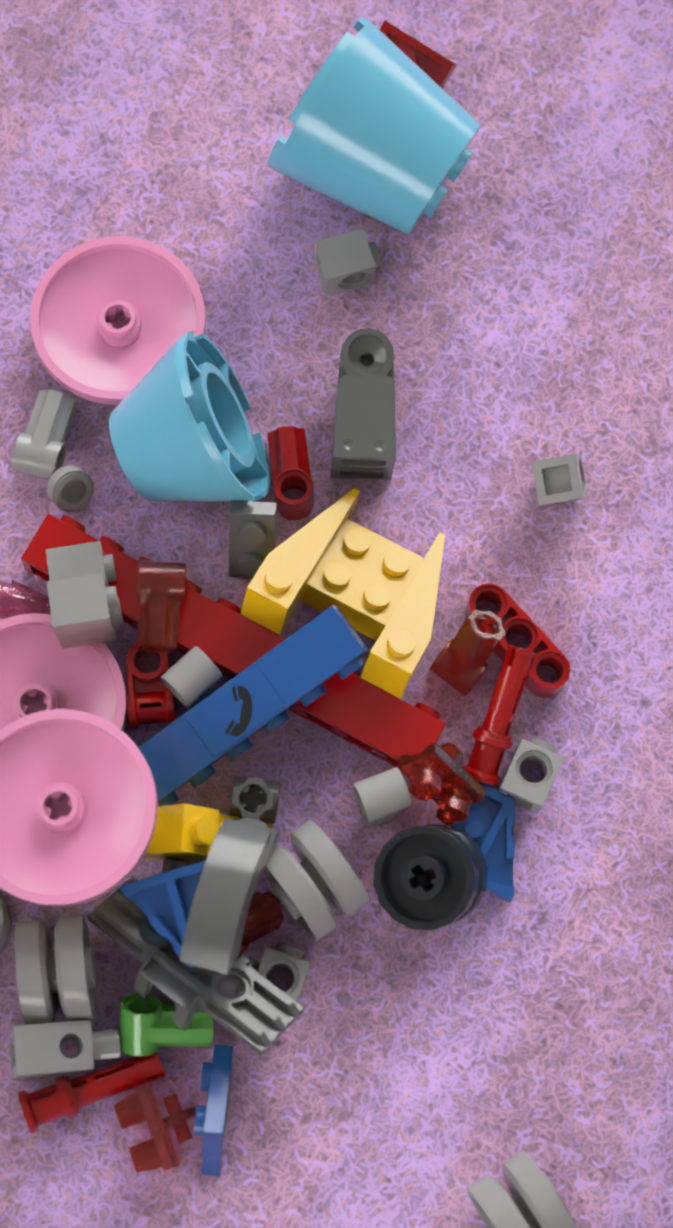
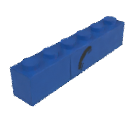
(252, 702)

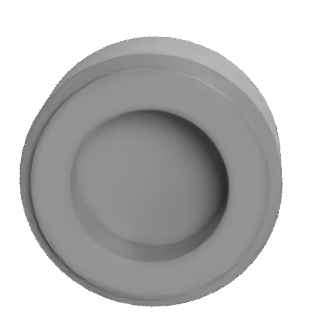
(70, 488)

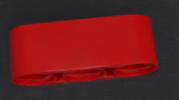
(517, 621)

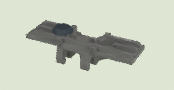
(254, 1018)

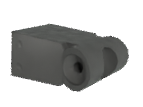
(365, 408)

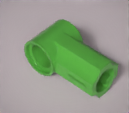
(149, 1025)

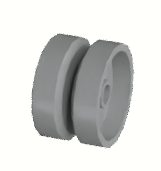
(318, 876)
(52, 971)
(532, 1201)

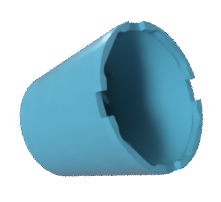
(376, 132)

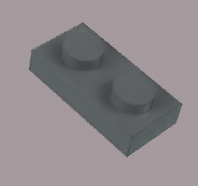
(250, 536)

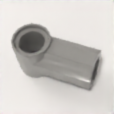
(42, 446)
(192, 678)
(382, 796)

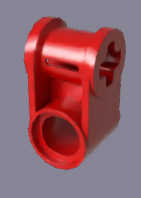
(148, 696)

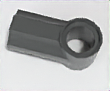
(255, 799)

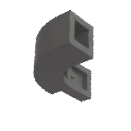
(225, 893)

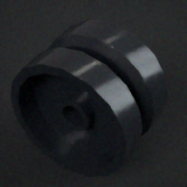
(403, 879)

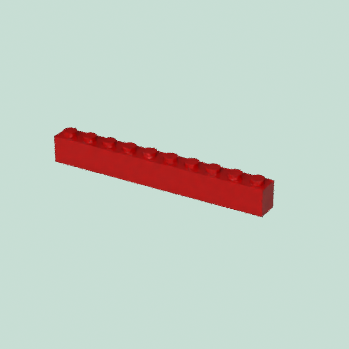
(233, 642)

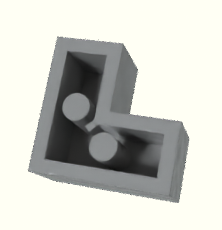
(80, 596)

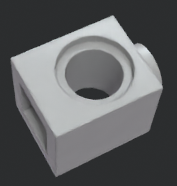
(346, 261)
(559, 480)
(528, 794)
(289, 958)

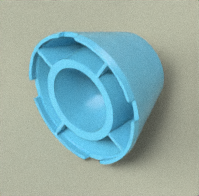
(188, 431)

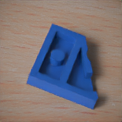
(492, 828)
(167, 900)
(211, 1119)

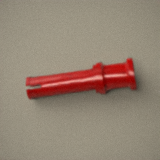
(493, 735)
(69, 1095)

